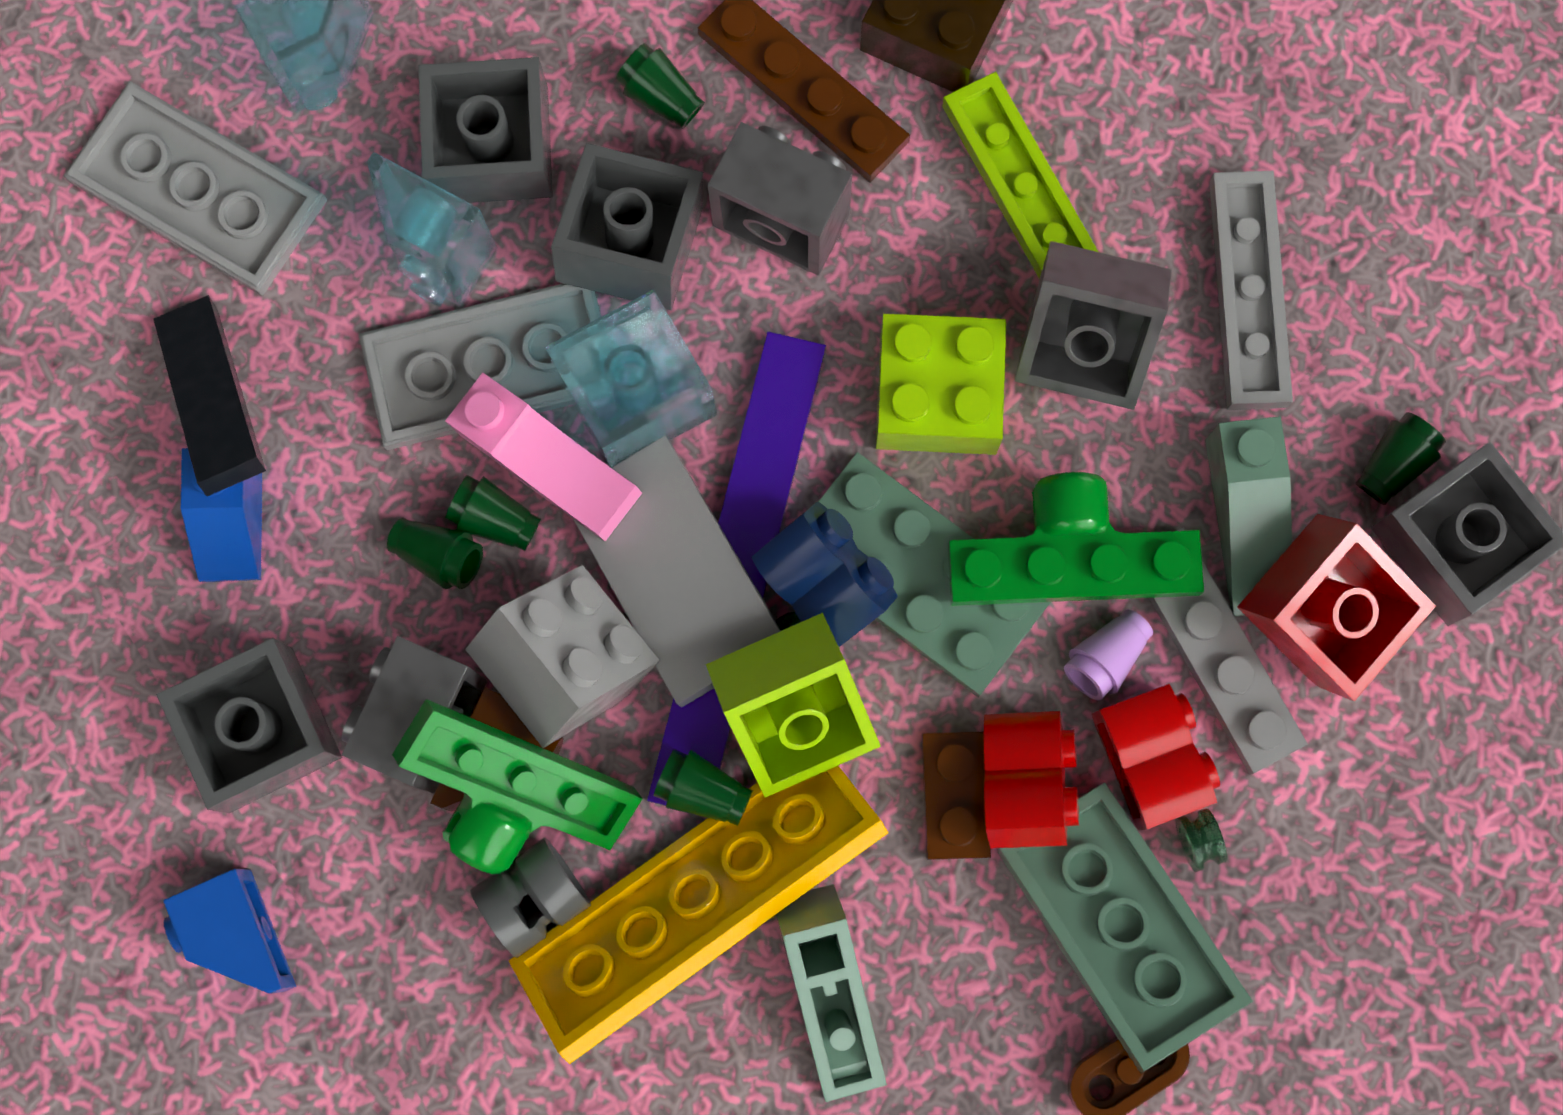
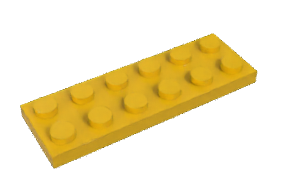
(690, 907)

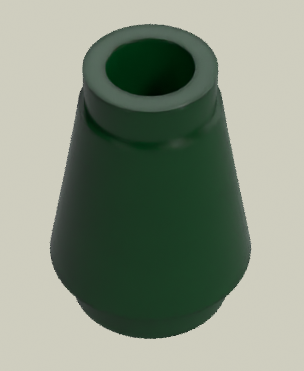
(659, 86)
(1400, 457)
(491, 514)
(437, 552)
(701, 788)

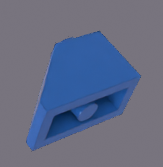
(223, 527)
(229, 931)

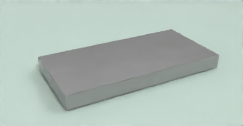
(196, 188)
(430, 363)
(678, 574)

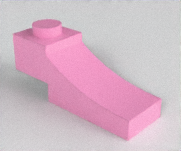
(543, 457)

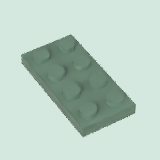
(913, 545)
(1127, 932)

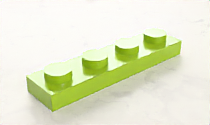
(1014, 169)

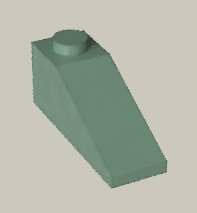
(1250, 499)
(831, 994)

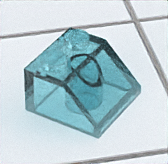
(308, 44)
(432, 233)
(632, 378)

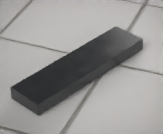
(208, 396)

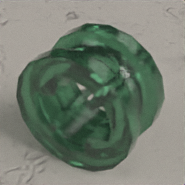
(1201, 840)

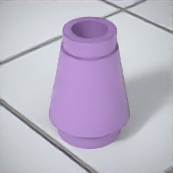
(1108, 655)

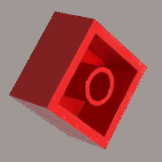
(1336, 606)

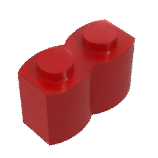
(1156, 757)
(1027, 780)

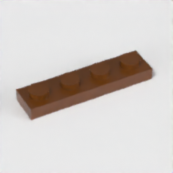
(804, 86)

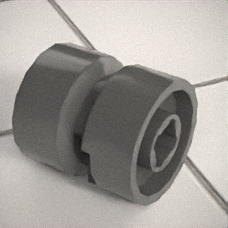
(549, 883)

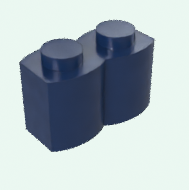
(824, 572)

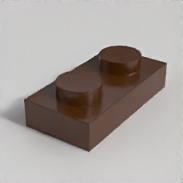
(954, 795)

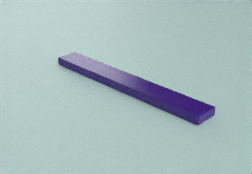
(753, 510)

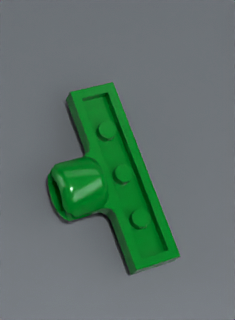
(1074, 554)
(509, 788)

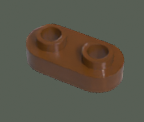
(1128, 1086)

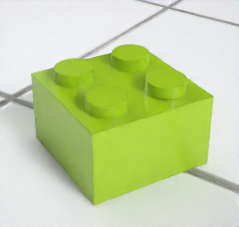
(941, 384)
(793, 705)

